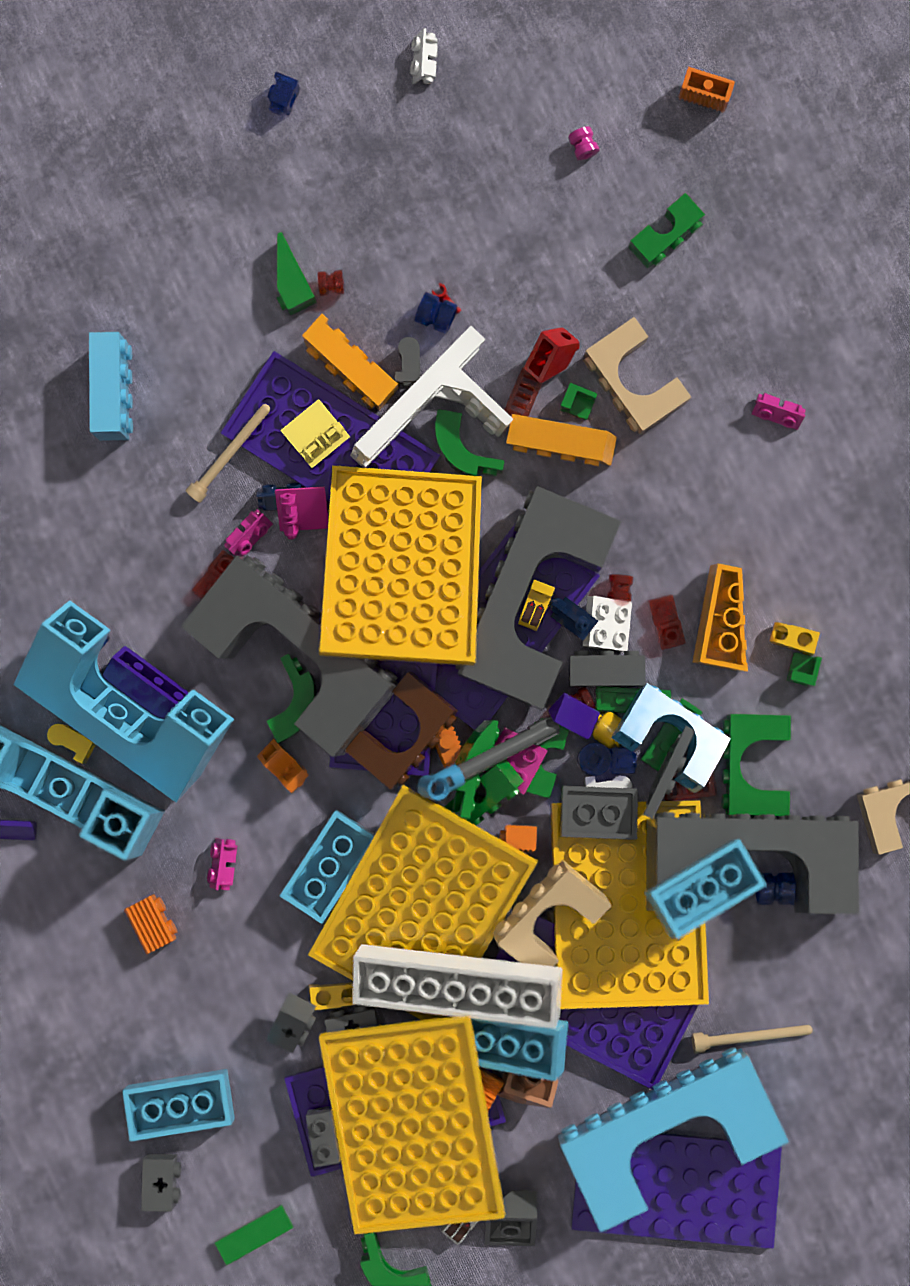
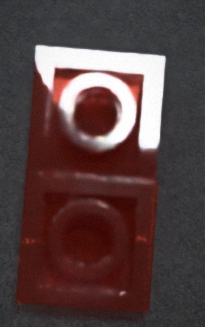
(214, 571)
(666, 621)

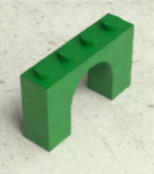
(740, 796)

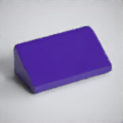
(574, 715)
(18, 829)

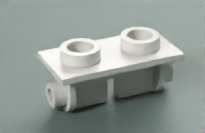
(424, 46)

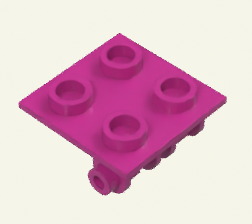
(301, 510)
(525, 762)

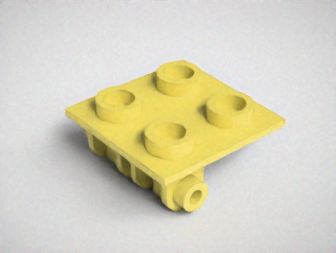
(315, 433)

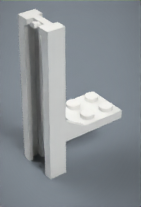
(443, 381)

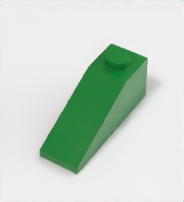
(291, 283)

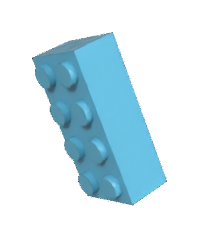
(109, 386)
(328, 867)
(705, 888)
(521, 1048)
(178, 1105)

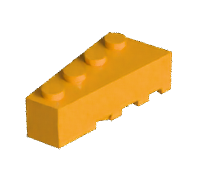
(349, 363)
(561, 439)
(722, 621)

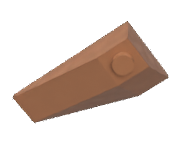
(528, 1090)

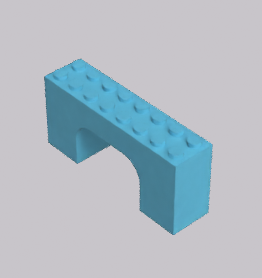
(66, 680)
(101, 809)
(718, 1089)

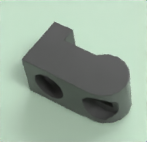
(410, 355)

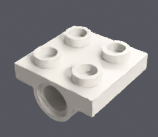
(612, 625)

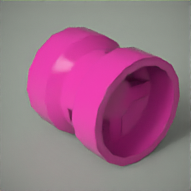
(583, 143)

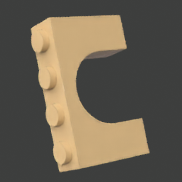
(641, 410)
(879, 811)
(560, 887)

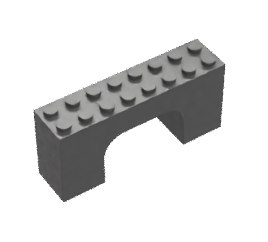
(547, 530)
(251, 597)
(819, 851)

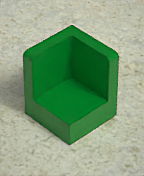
(578, 401)
(804, 669)

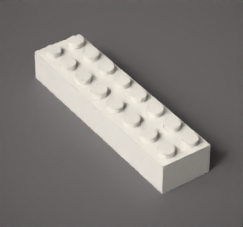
(457, 986)

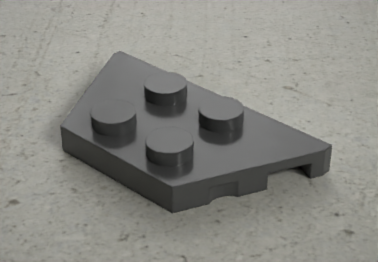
(672, 763)

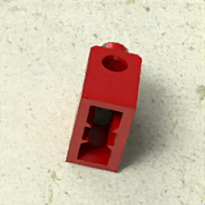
(551, 354)

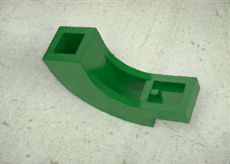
(453, 451)
(304, 693)
(381, 1273)

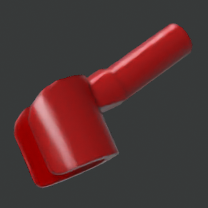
(444, 296)

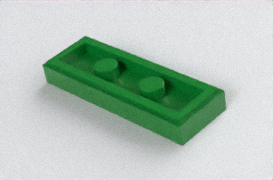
(617, 699)
(664, 739)
(254, 1234)

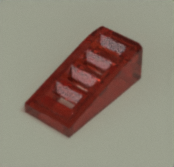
(516, 392)
(712, 791)

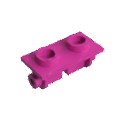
(789, 415)
(241, 542)
(219, 873)

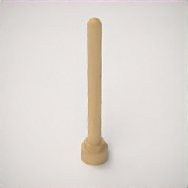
(199, 488)
(703, 1042)

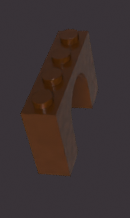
(434, 716)

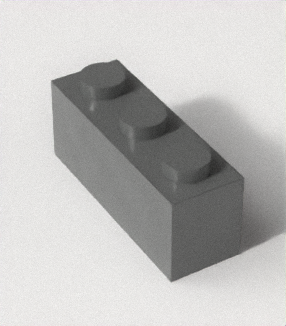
(606, 669)

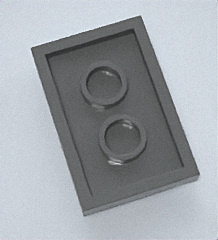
(599, 812)

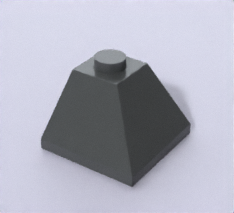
(519, 1223)

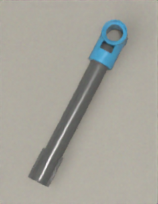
(455, 776)

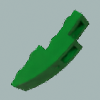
(479, 742)

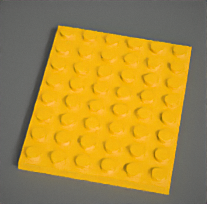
(402, 566)
(424, 888)
(627, 952)
(412, 1125)

